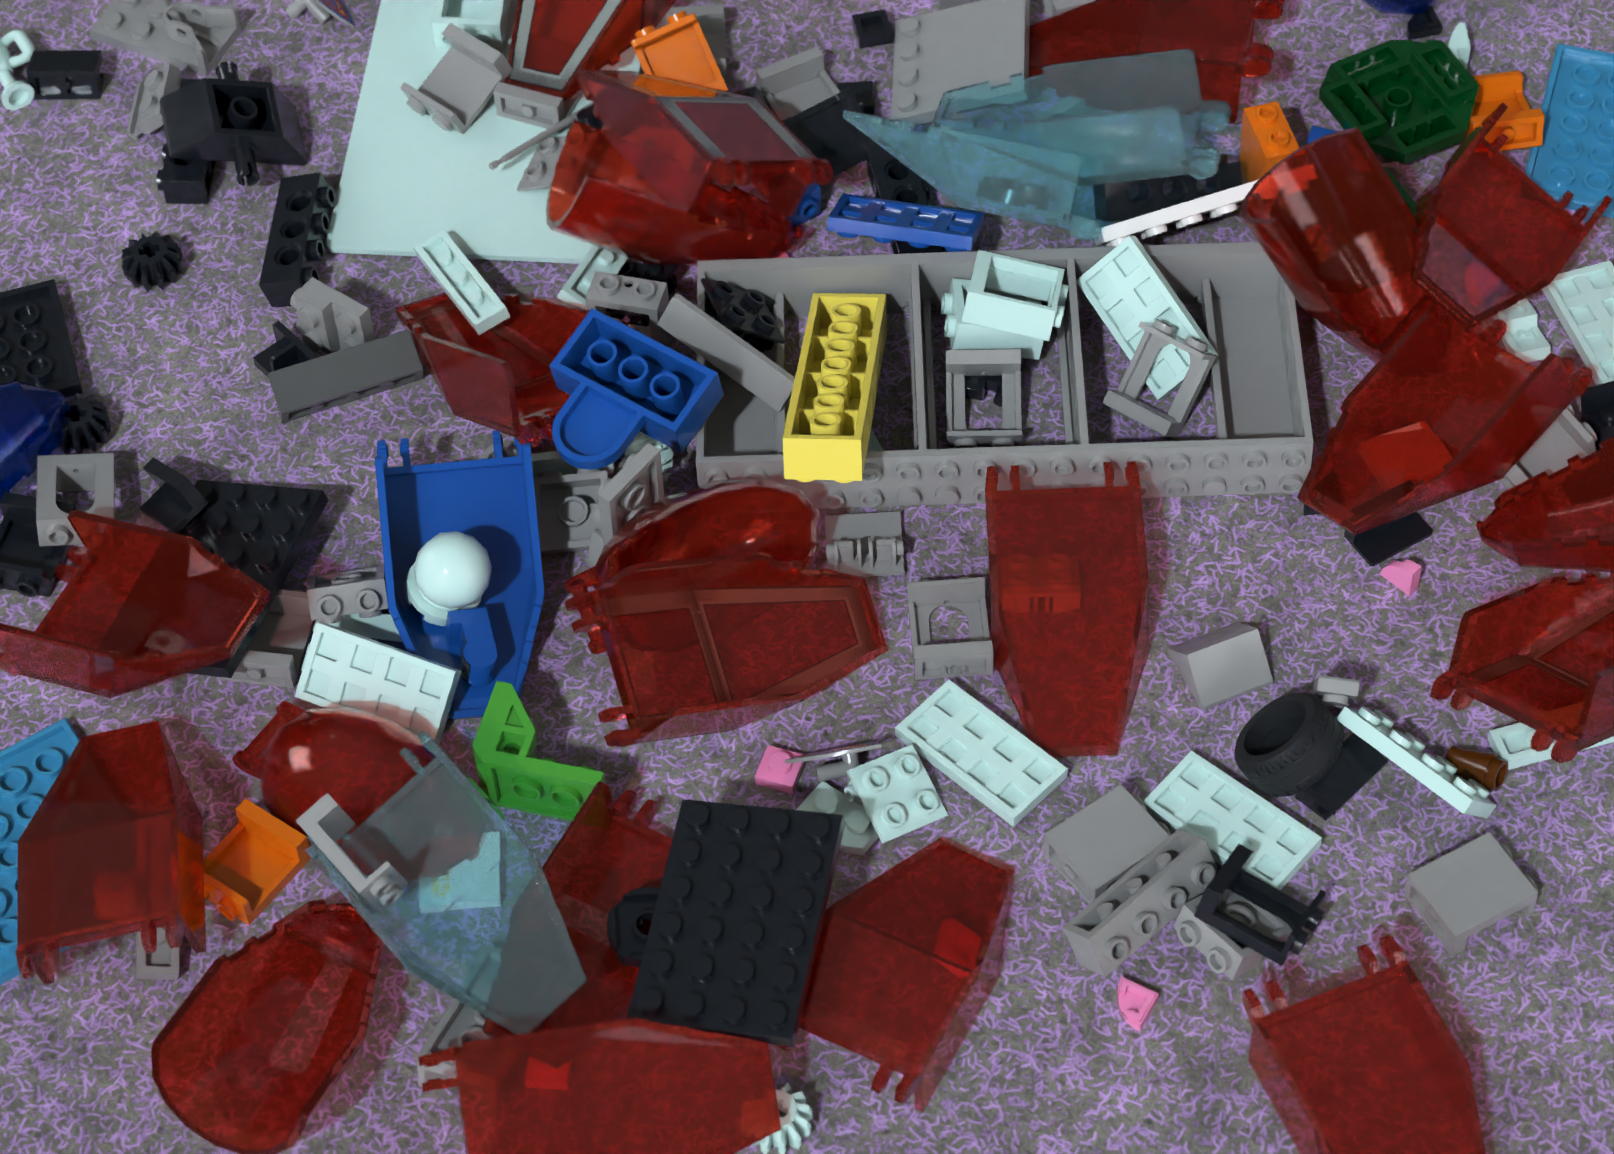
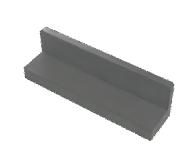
(345, 376)

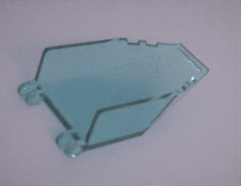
(1117, 113)
(992, 174)
(474, 899)

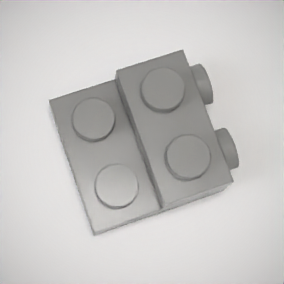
(330, 318)
(566, 509)
(347, 593)
(1221, 951)

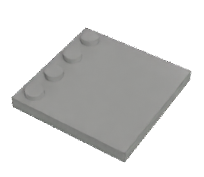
(956, 50)

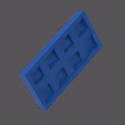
(906, 222)

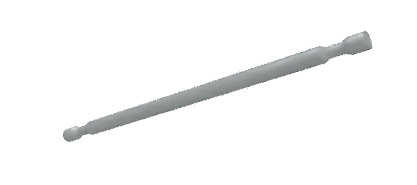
(536, 139)

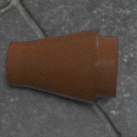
(1479, 766)

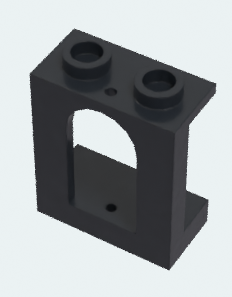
(1235, 879)

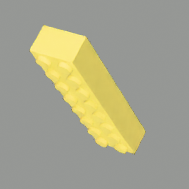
(835, 388)

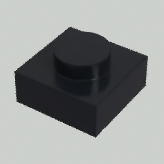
(872, 28)

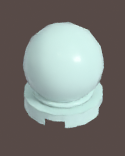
(447, 576)

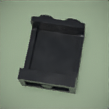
(829, 134)
(22, 562)

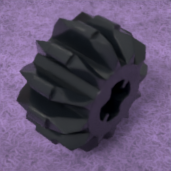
(152, 261)
(84, 425)

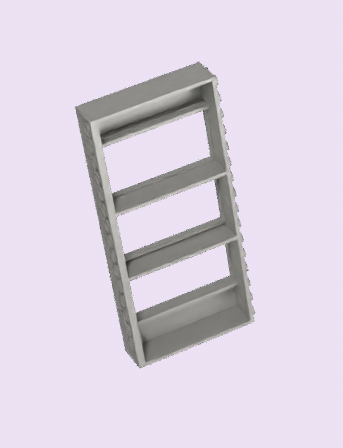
(1254, 383)

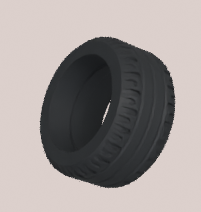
(1289, 745)

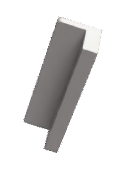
(727, 352)

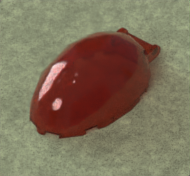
(707, 522)
(329, 752)

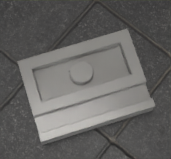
(146, 110)

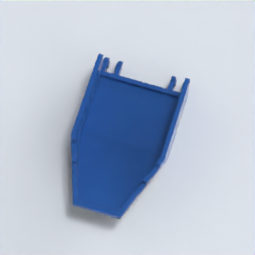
(498, 508)

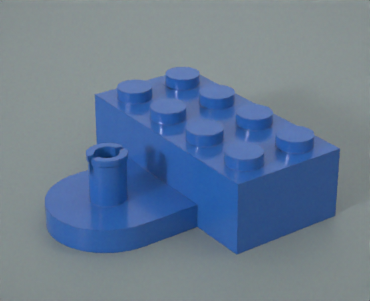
(626, 386)

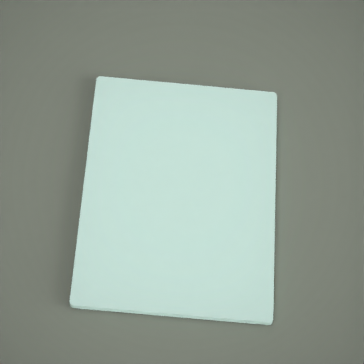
(415, 179)

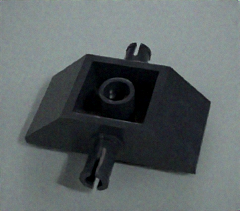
(233, 123)

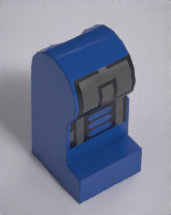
(476, 643)

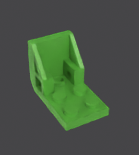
(512, 772)

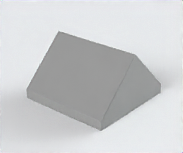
(1222, 664)

